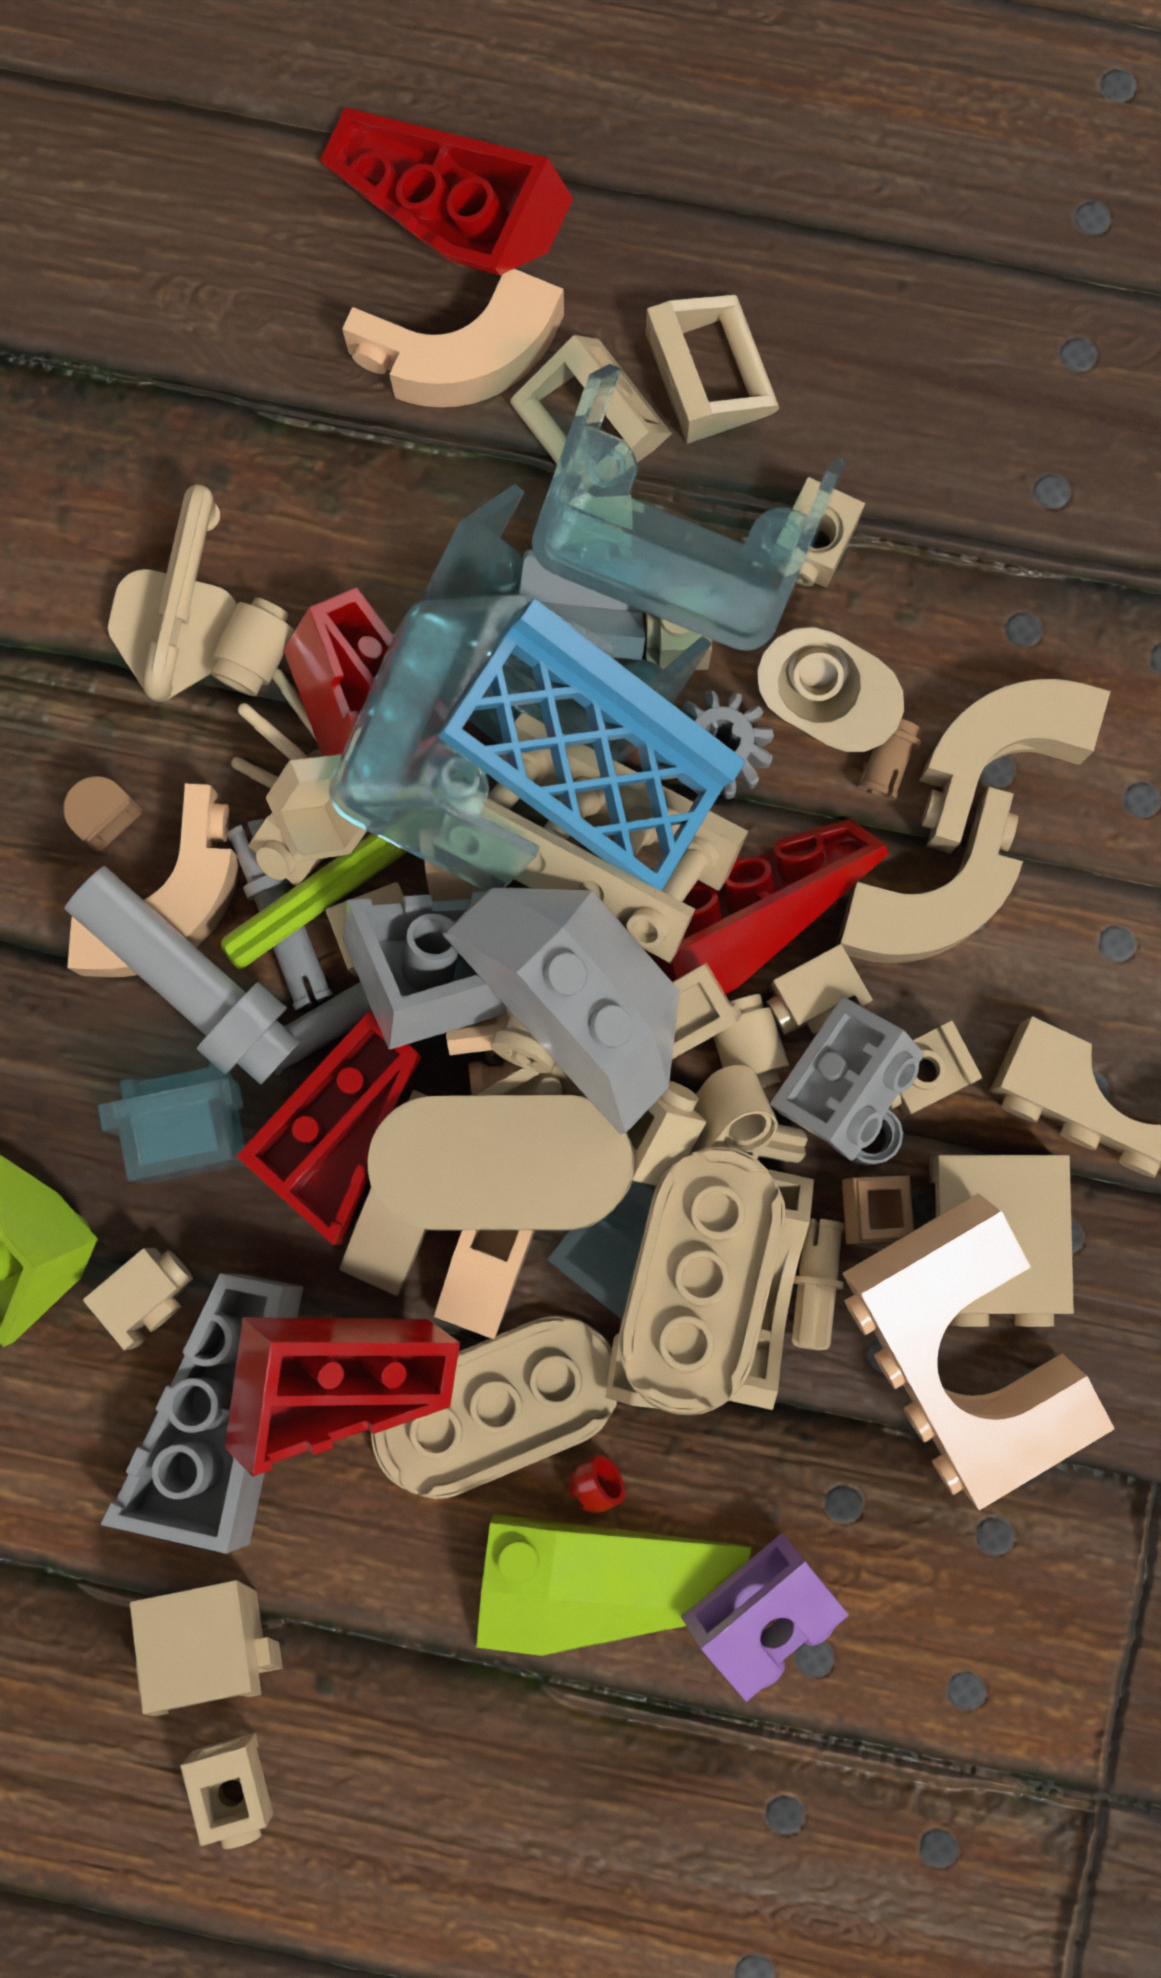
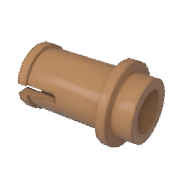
(889, 762)

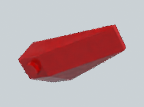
(451, 191)
(771, 901)

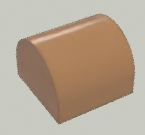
(99, 811)
(877, 1209)

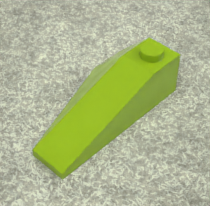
(40, 1249)
(587, 1585)

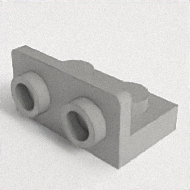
(849, 1078)

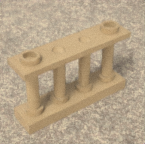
(650, 915)

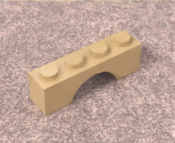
(1054, 1078)

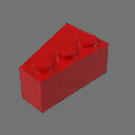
(335, 664)

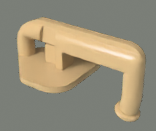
(169, 620)

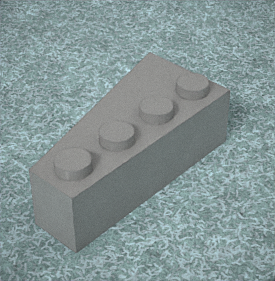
(412, 971)
(182, 1476)

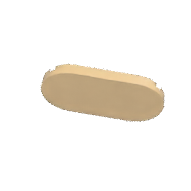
(499, 1163)
(702, 1281)
(509, 1408)

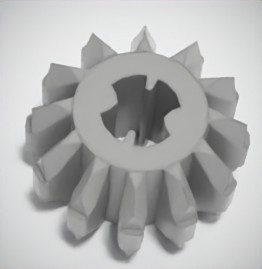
(742, 736)

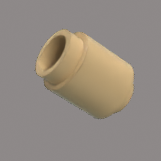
(251, 646)
(753, 1041)

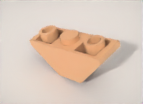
(482, 1278)

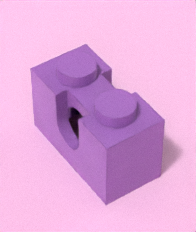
(734, 1615)

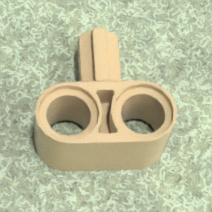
(742, 1118)

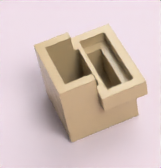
(200, 1646)

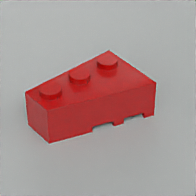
(322, 1135)
(332, 1378)

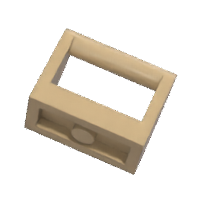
(626, 410)
(694, 412)

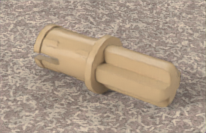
(817, 1285)

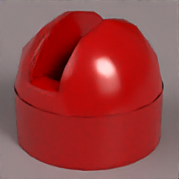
(597, 1485)

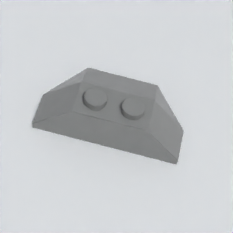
(578, 991)

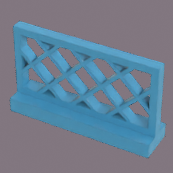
(609, 697)

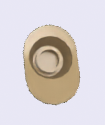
(831, 689)

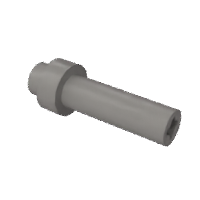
(236, 1024)

